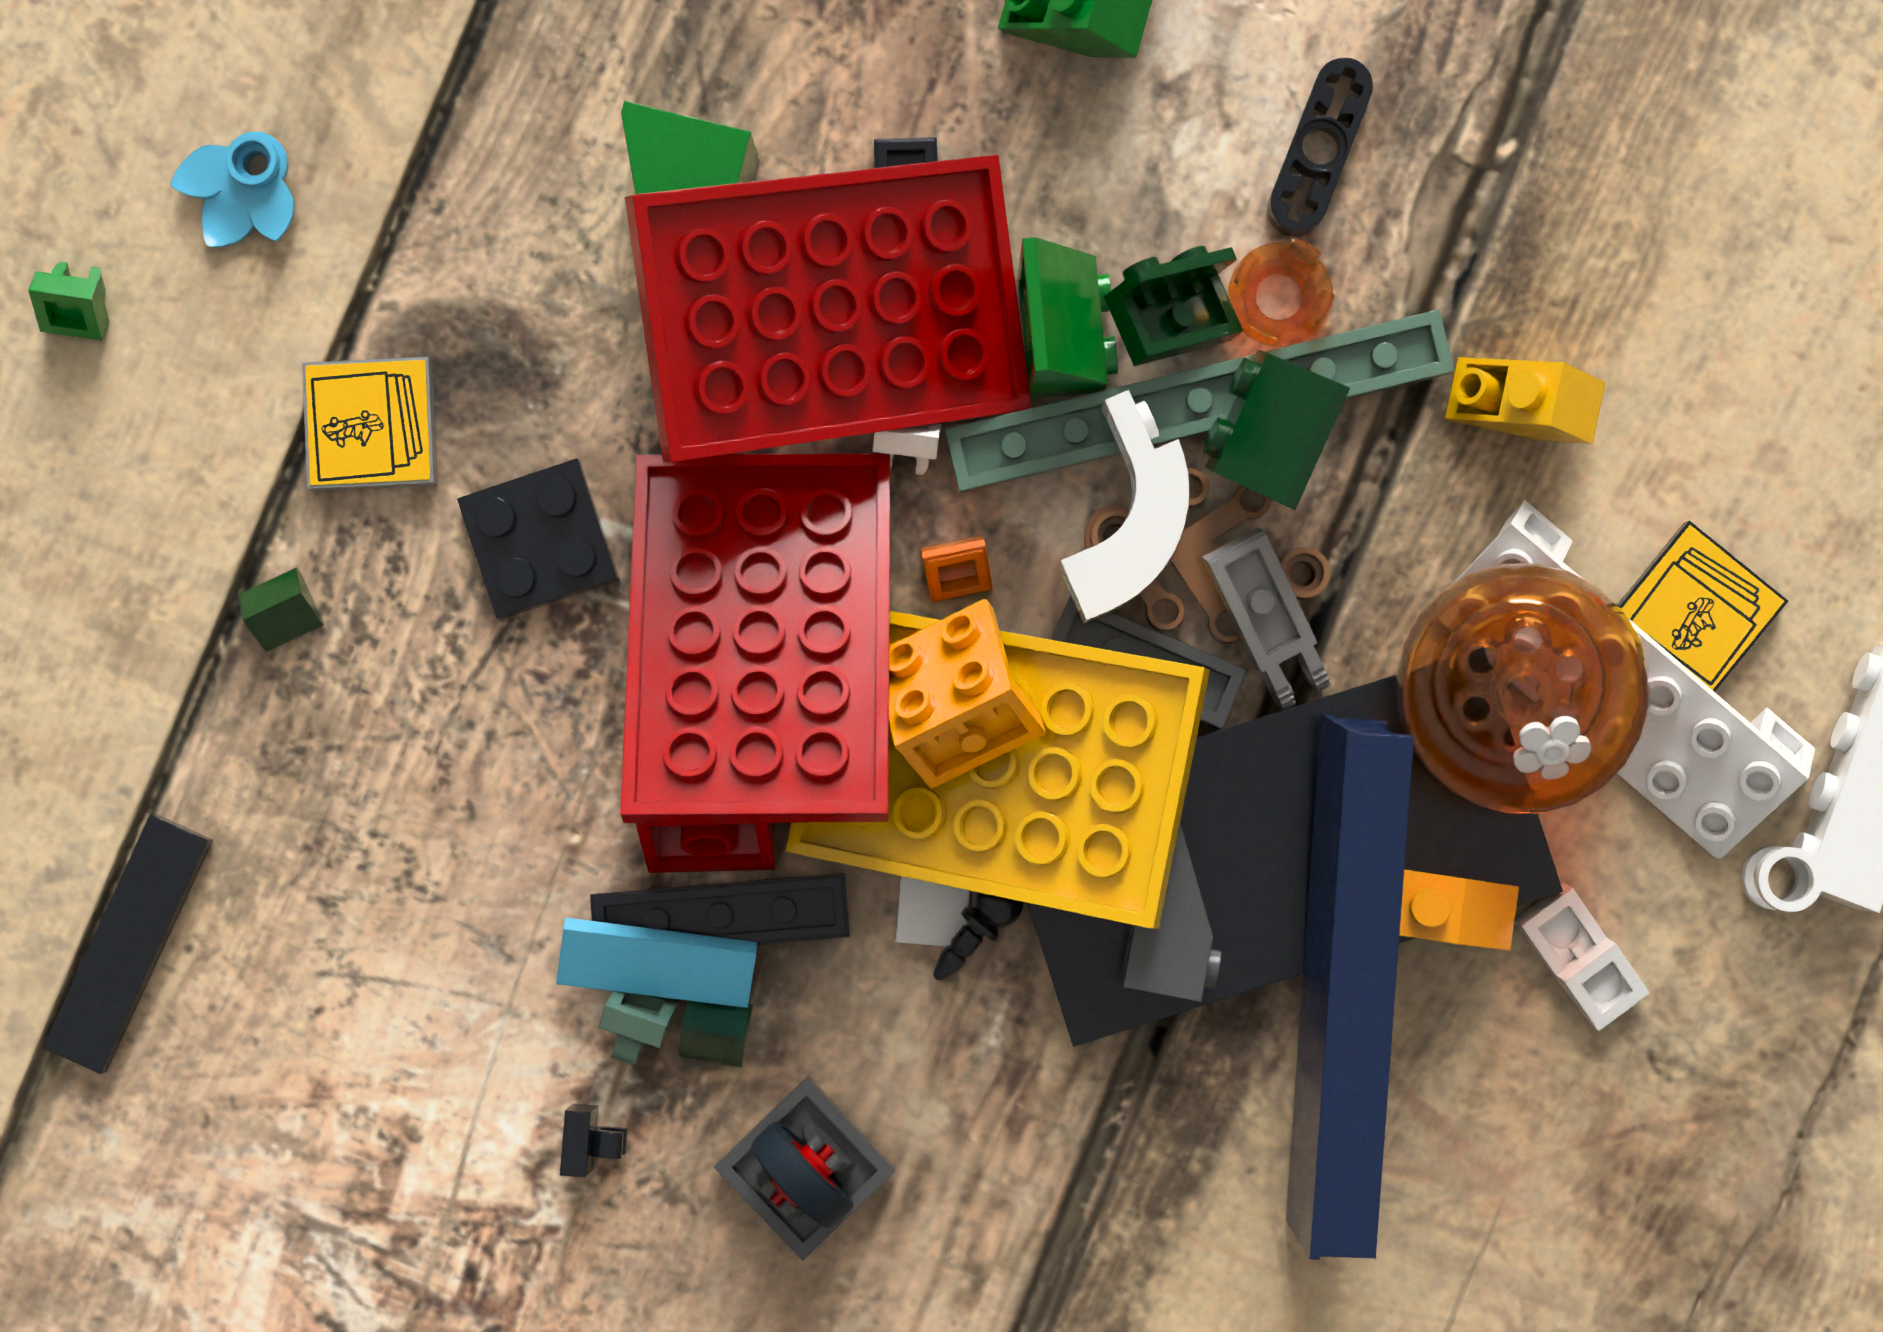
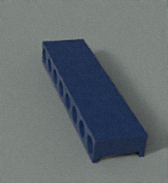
(1348, 987)

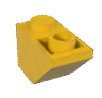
(1526, 398)

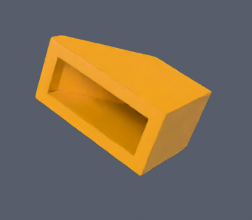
(1458, 910)

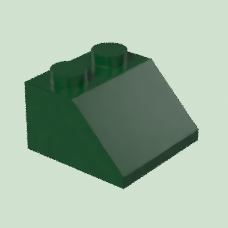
(1274, 427)

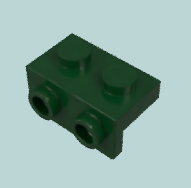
(1174, 305)

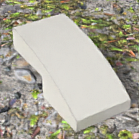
(1581, 957)

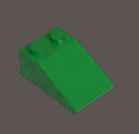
(1064, 320)

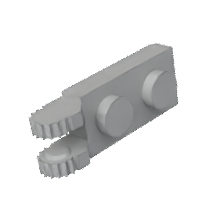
(1265, 613)

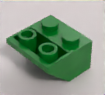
(1079, 26)

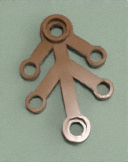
(1196, 543)

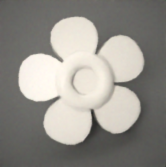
(1551, 747)

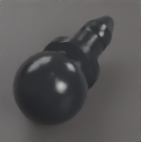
(983, 919)

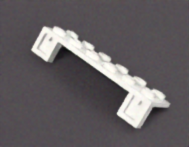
(1696, 751)

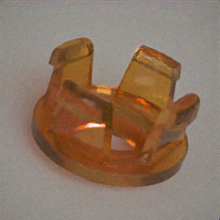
(1300, 263)

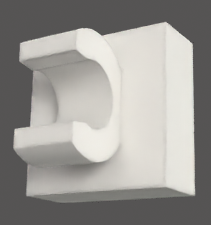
(912, 441)

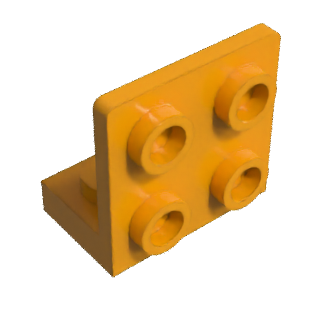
(956, 697)

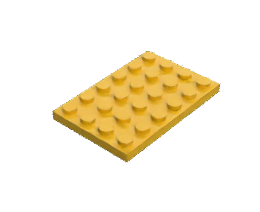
(1059, 822)

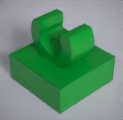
(69, 303)

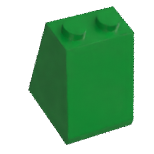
(683, 151)

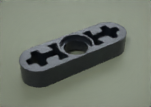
(1351, 111)

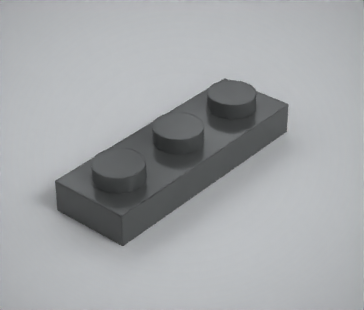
(1128, 637)

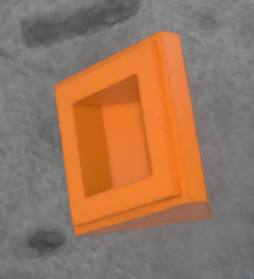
(957, 568)

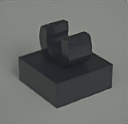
(586, 1140)

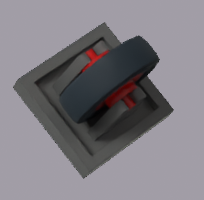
(805, 1168)

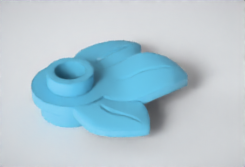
(232, 196)

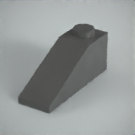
(1179, 954)

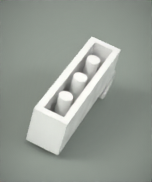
(1844, 840)

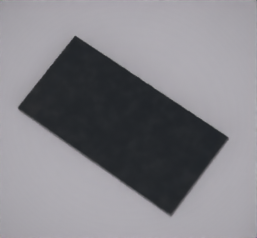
(1251, 855)

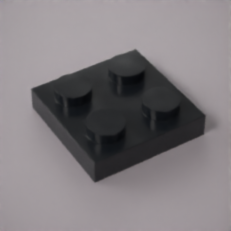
(538, 539)

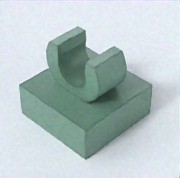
(637, 1022)

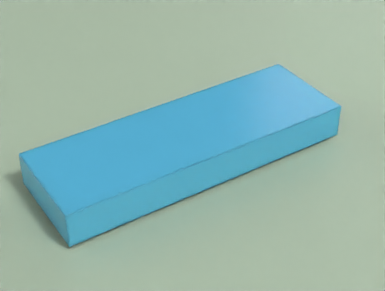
(656, 962)

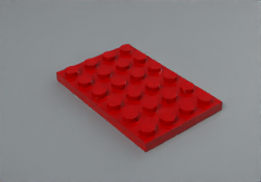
(827, 305)
(759, 640)

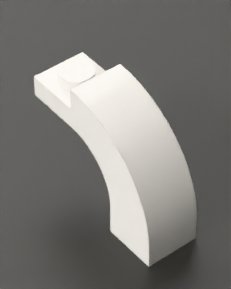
(1134, 555)

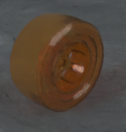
(1488, 612)

